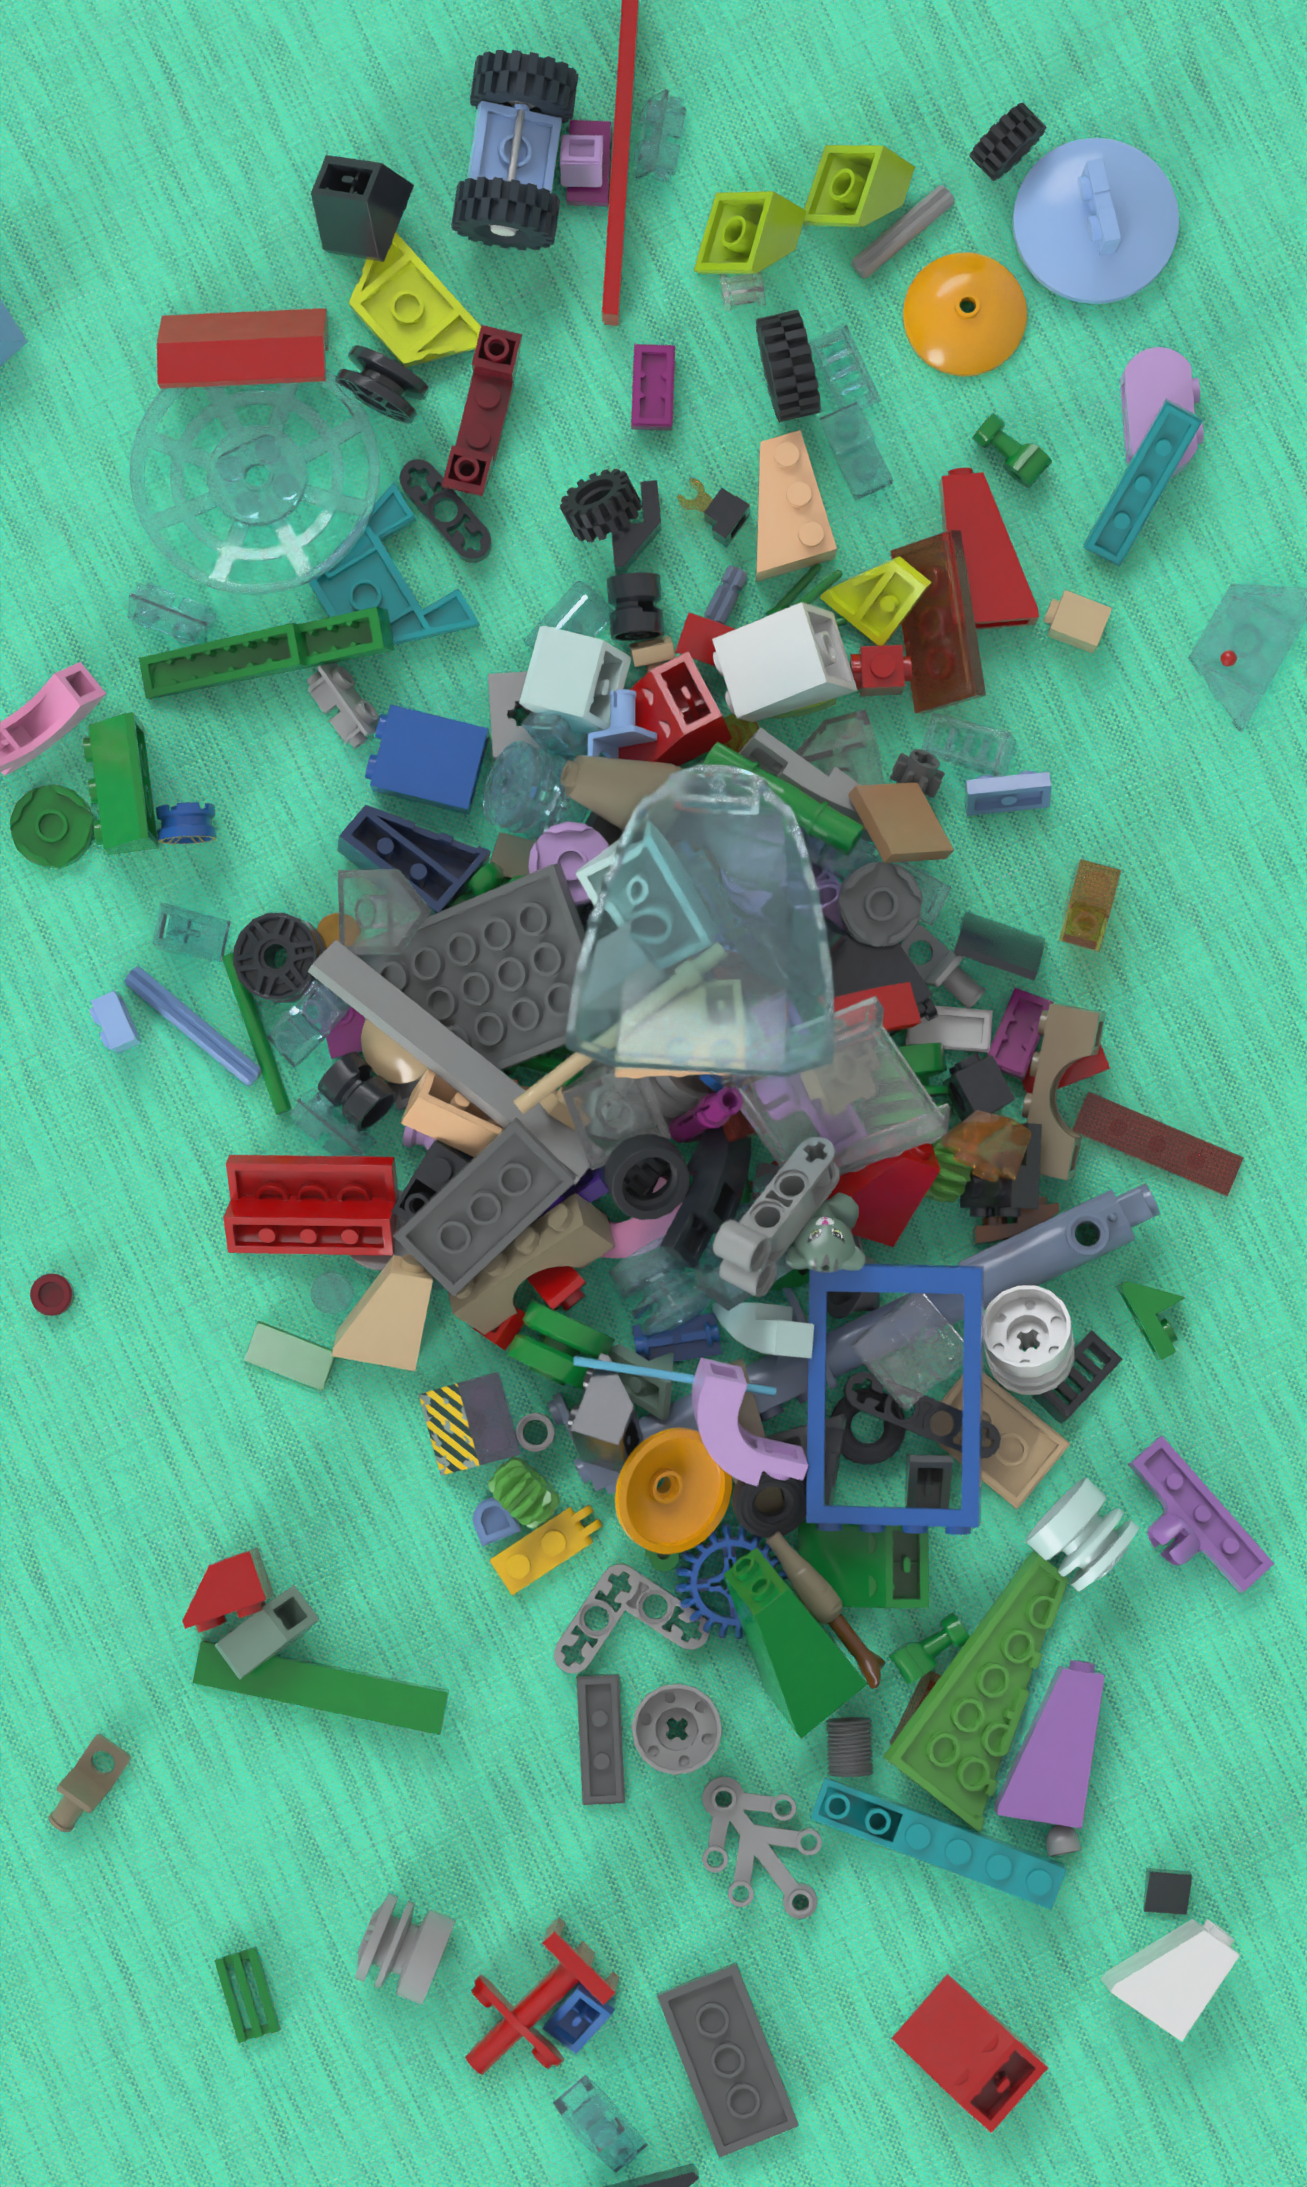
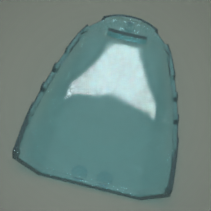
(707, 937)

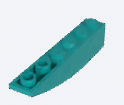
(939, 1842)

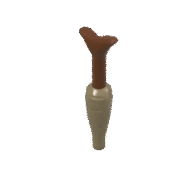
(825, 1606)

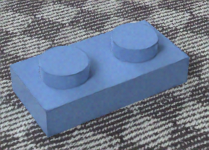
(1007, 793)

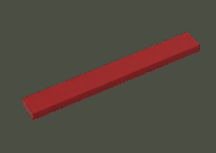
(620, 162)

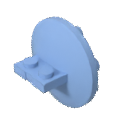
(1095, 220)

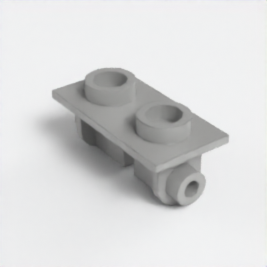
(334, 688)

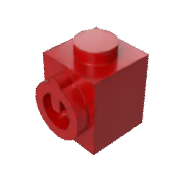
(881, 670)

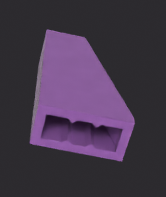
(1056, 1755)

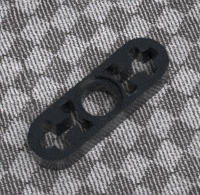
(473, 527)

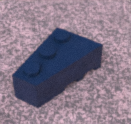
(429, 861)

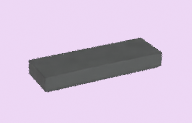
(600, 1739)

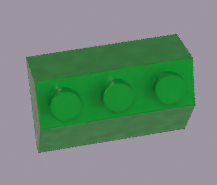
(121, 785)

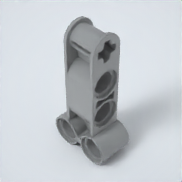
(752, 1248)

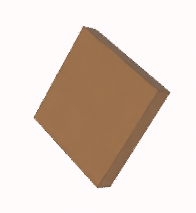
(900, 822)

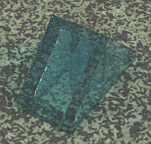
(190, 933)

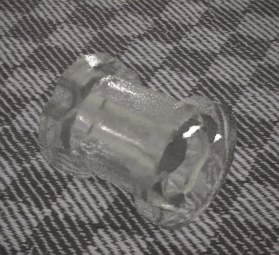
(741, 290)

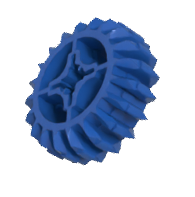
(696, 1585)

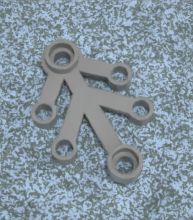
(755, 1841)

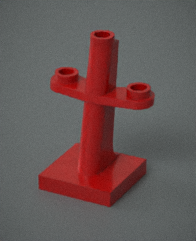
(519, 2020)

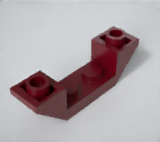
(484, 412)

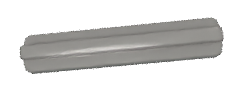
(902, 231)

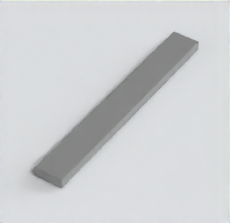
(442, 1051)

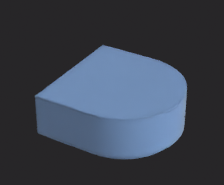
(493, 1522)

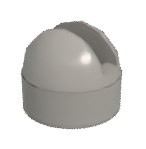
(1062, 1841)

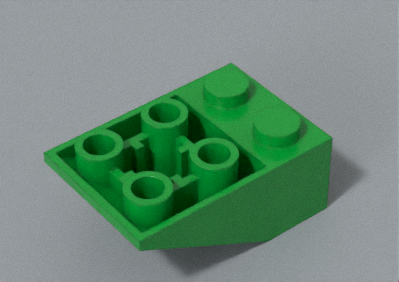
(870, 1567)

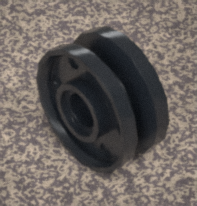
(382, 384)
(257, 950)

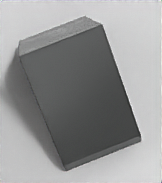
(928, 1481)

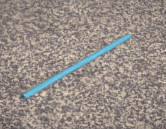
(656, 1373)

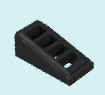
(1058, 1408)

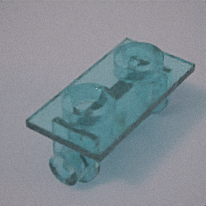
(662, 118)
(153, 609)
(316, 1115)

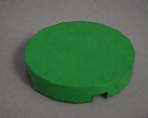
(52, 826)

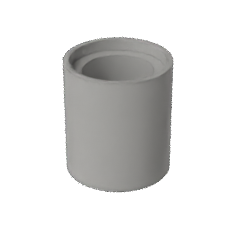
(520, 1432)

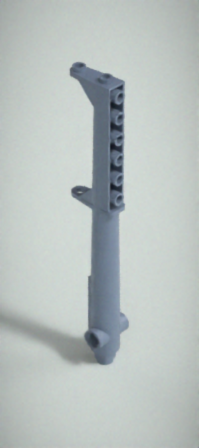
(1018, 1261)

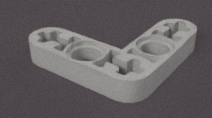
(632, 1603)

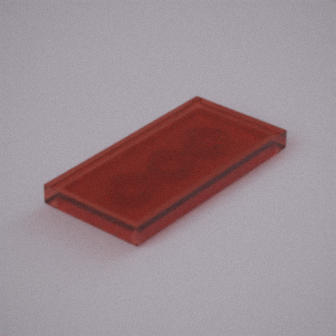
(942, 626)

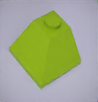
(857, 185)
(748, 232)

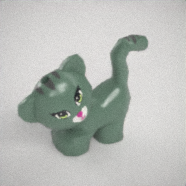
(827, 1238)

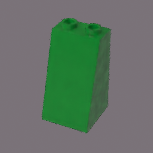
(791, 1650)

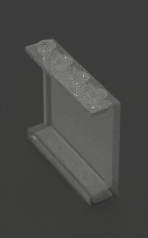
(860, 1102)

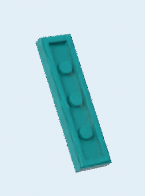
(1142, 482)

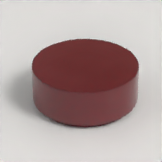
(52, 1294)

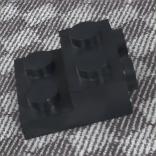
(1006, 1195)

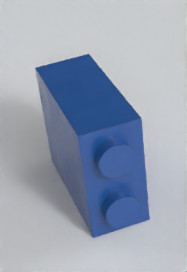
(427, 759)

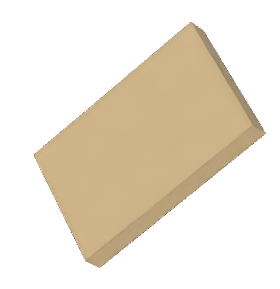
(1026, 1443)

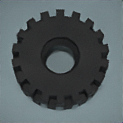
(788, 365)

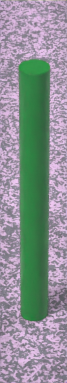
(258, 1039)

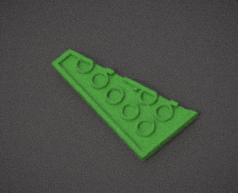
(976, 1705)

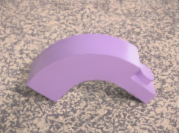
(716, 1403)

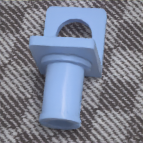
(622, 727)

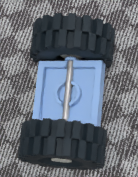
(514, 150)

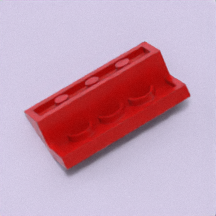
(242, 348)
(311, 1204)

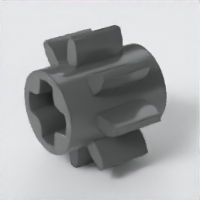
(919, 768)

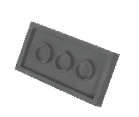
(484, 1207)
(727, 2059)

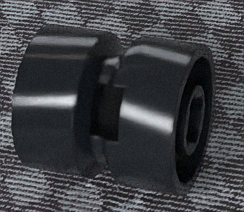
(635, 606)
(362, 1096)

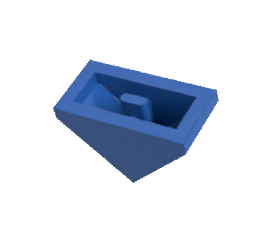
(578, 2017)

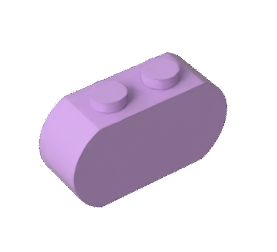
(1145, 385)

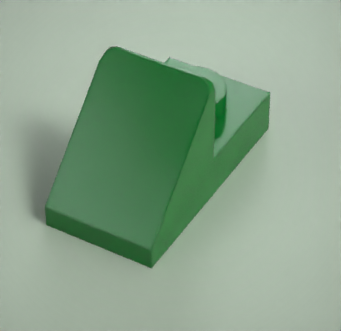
(1144, 1305)

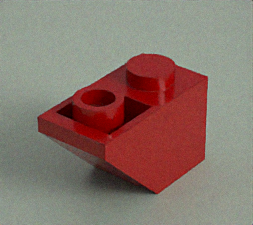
(558, 1286)

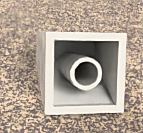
(783, 663)
(1175, 1975)

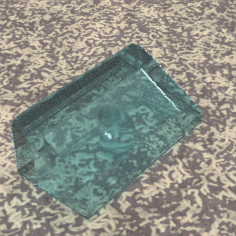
(577, 611)

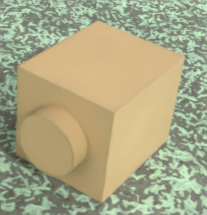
(1077, 621)

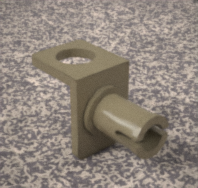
(85, 1785)

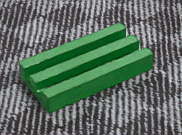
(257, 2029)

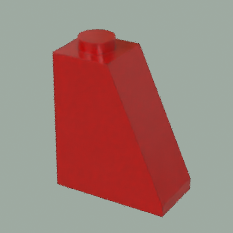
(889, 1192)

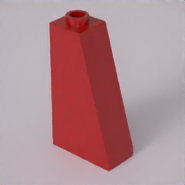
(993, 569)

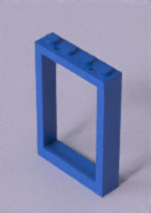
(899, 1279)

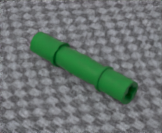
(816, 818)

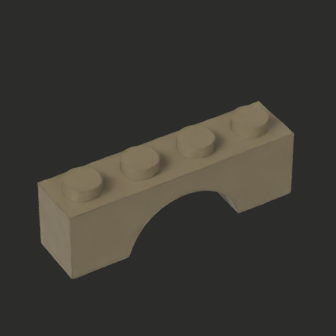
(1068, 1037)
(564, 1236)

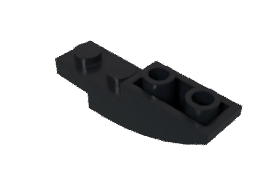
(714, 1197)

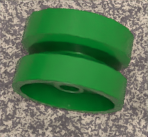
(561, 1343)

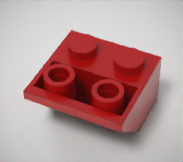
(227, 1587)

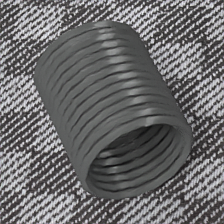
(849, 1747)

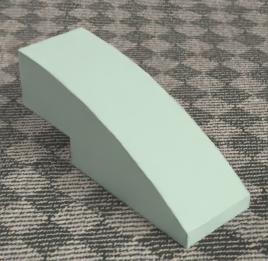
(767, 1328)

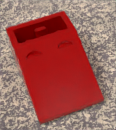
(681, 712)
(970, 2053)

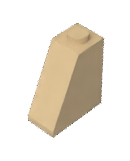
(389, 1317)

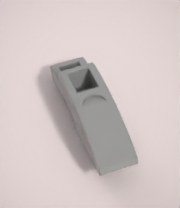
(792, 768)

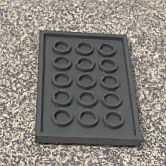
(495, 969)

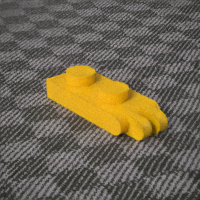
(544, 1548)

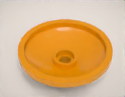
(959, 340)
(687, 1502)

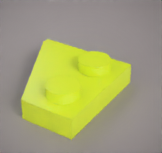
(878, 598)

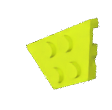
(412, 309)

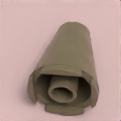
(613, 785)

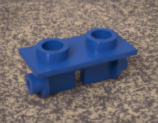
(689, 1341)

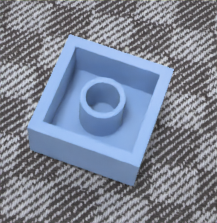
(115, 1021)

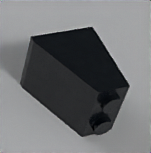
(870, 967)

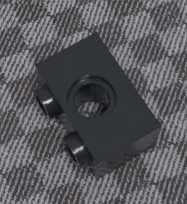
(977, 1086)

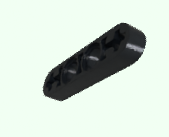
(920, 1419)

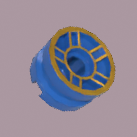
(186, 823)

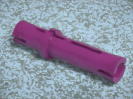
(711, 1112)

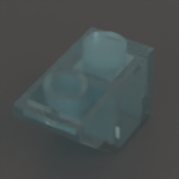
(599, 2124)

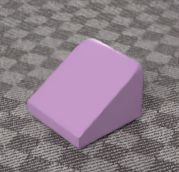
(581, 160)

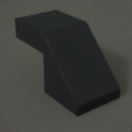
(634, 539)

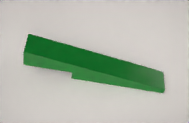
(267, 652)
(329, 1689)

